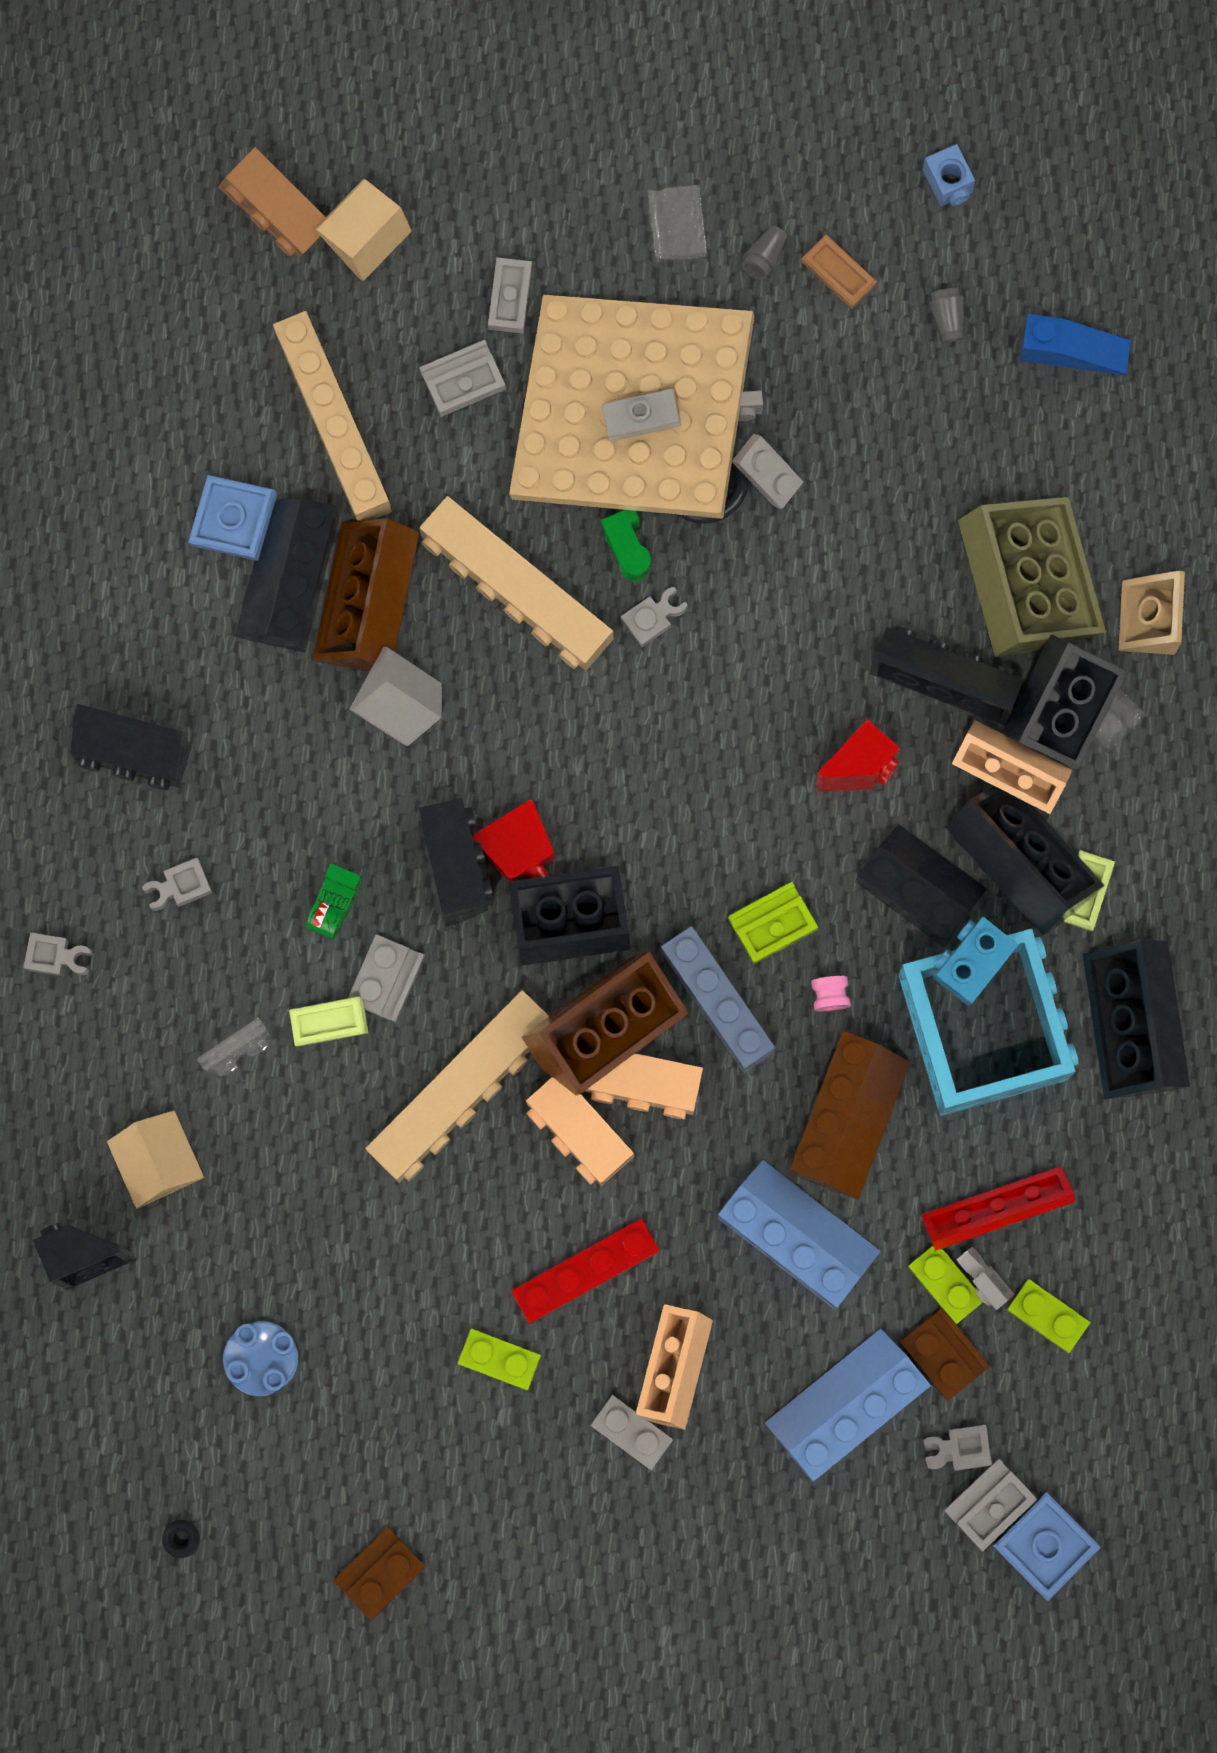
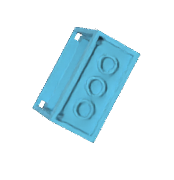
(1052, 1022)

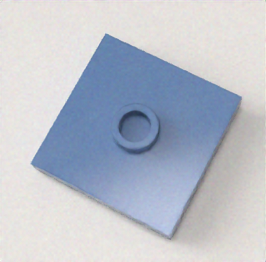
(232, 517)
(1046, 1546)

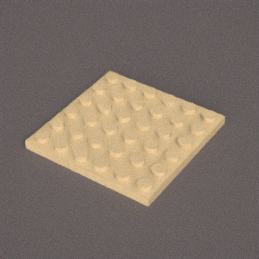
(617, 351)

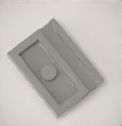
(462, 378)
(387, 977)
(990, 1505)

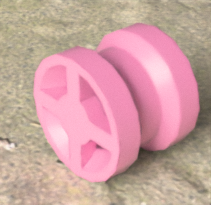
(831, 993)

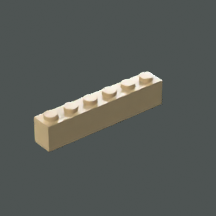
(332, 417)
(516, 584)
(457, 1090)

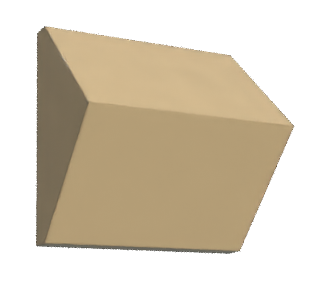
(364, 228)
(1152, 613)
(154, 1158)

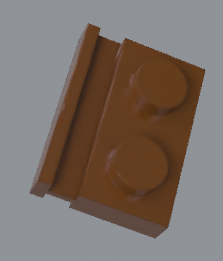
(944, 1354)
(379, 1573)

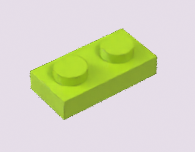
(946, 1283)
(1048, 1316)
(499, 1359)

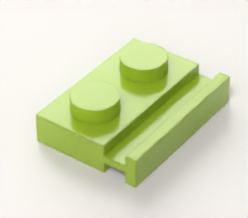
(772, 923)

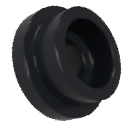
(170, 1532)

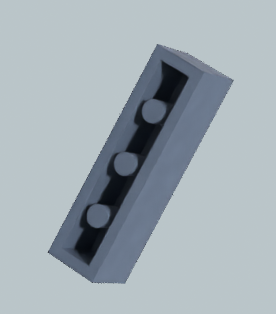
(717, 999)

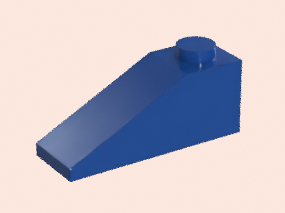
(1073, 346)

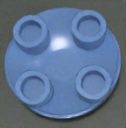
(260, 1358)

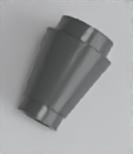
(763, 255)
(948, 313)

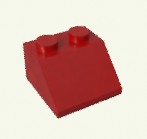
(860, 762)

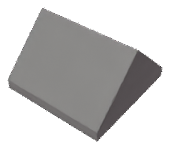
(399, 698)

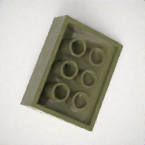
(1030, 574)

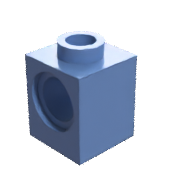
(949, 162)

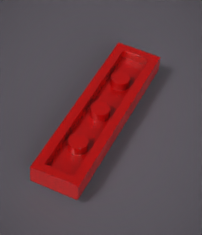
(998, 1208)
(585, 1271)

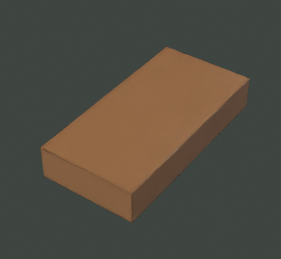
(839, 271)

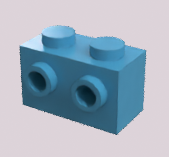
(974, 960)

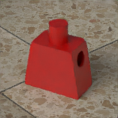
(517, 844)

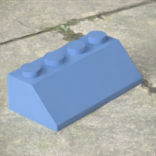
(798, 1234)
(847, 1404)

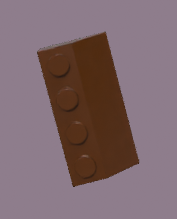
(365, 592)
(606, 1024)
(850, 1115)

